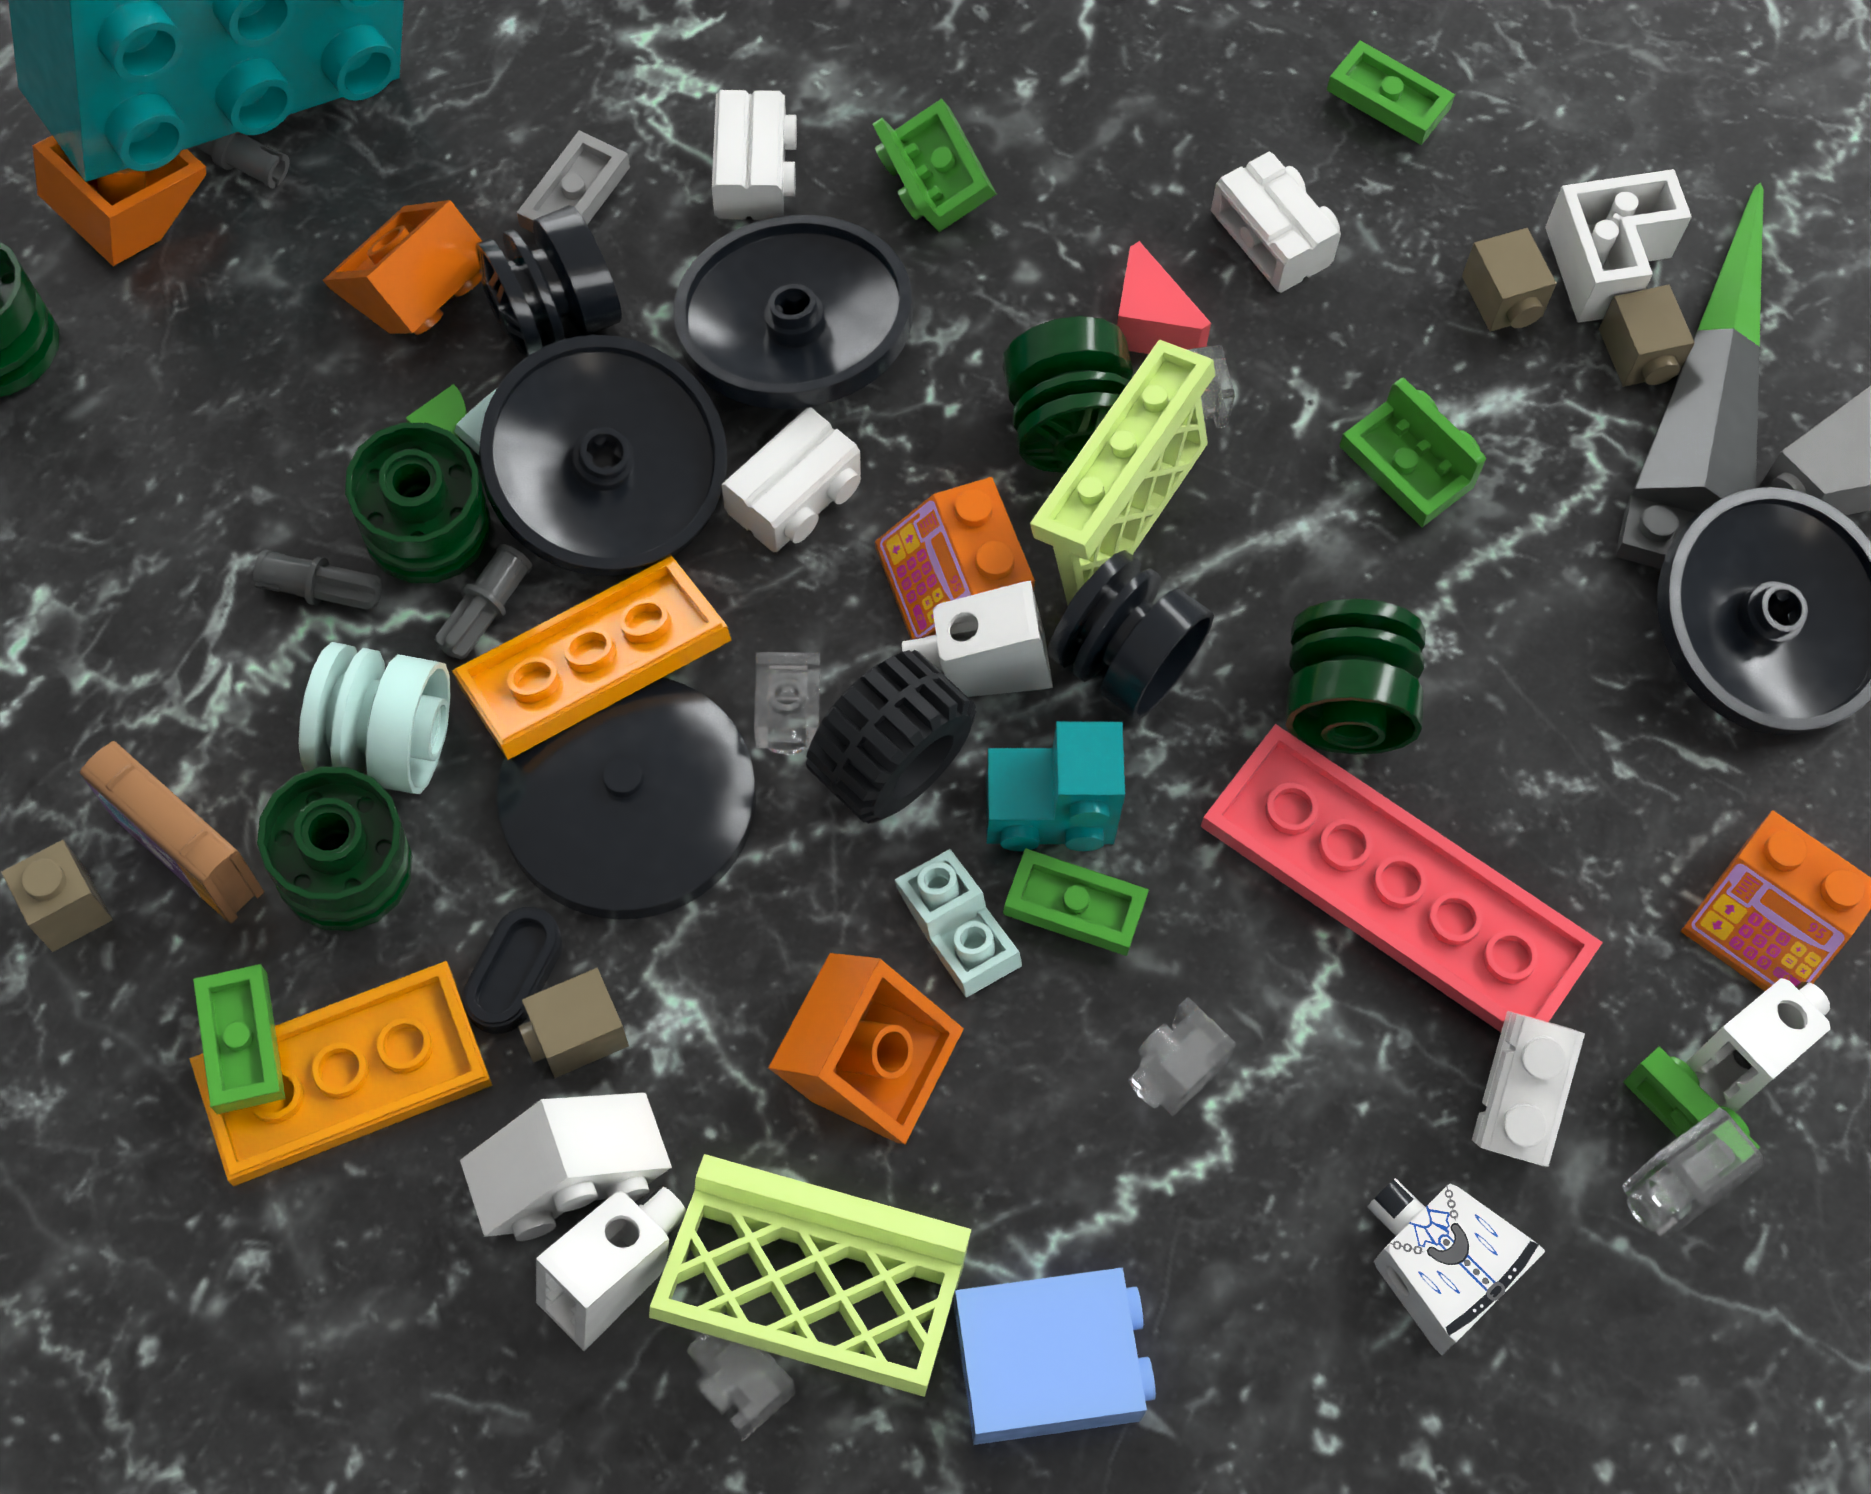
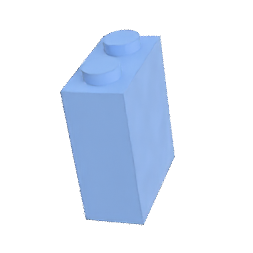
(1052, 1355)

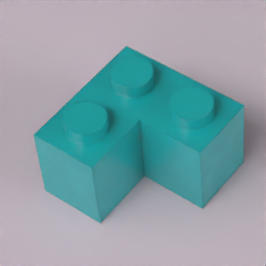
(1058, 792)

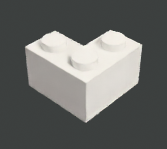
(1609, 234)
(563, 1159)

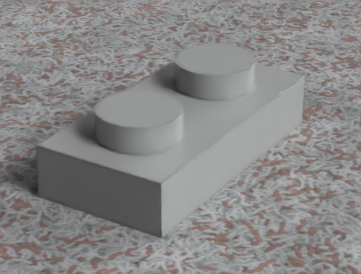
(579, 178)

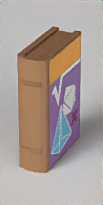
(171, 830)

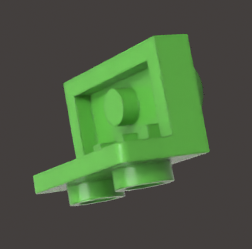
(935, 166)
(1415, 453)

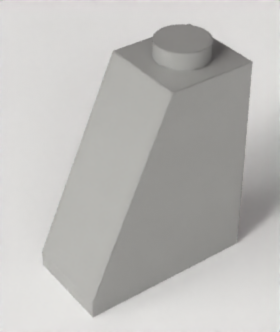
(1831, 459)

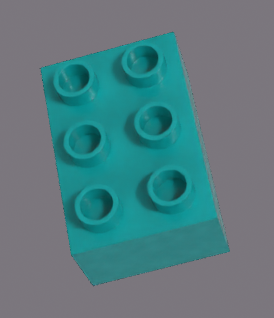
(159, 76)

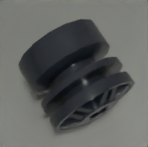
(553, 281)
(1120, 627)

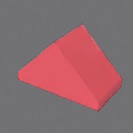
(1157, 307)

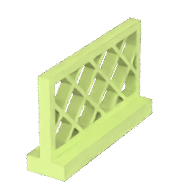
(1128, 465)
(815, 1221)

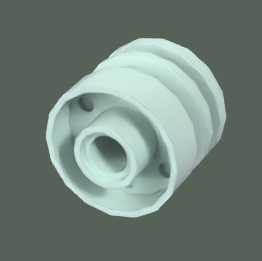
(375, 716)

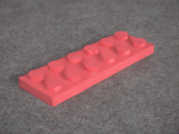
(1399, 883)

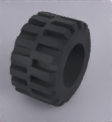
(890, 736)

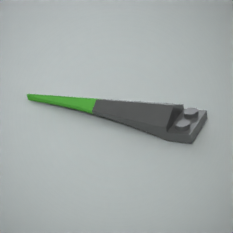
(1711, 421)

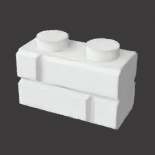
(750, 155)
(1276, 221)
(793, 481)
(1527, 1088)

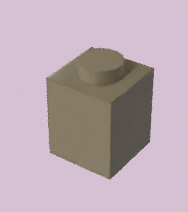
(1509, 280)
(1646, 336)
(56, 895)
(572, 1024)

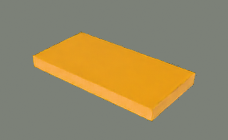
(591, 656)
(354, 1073)

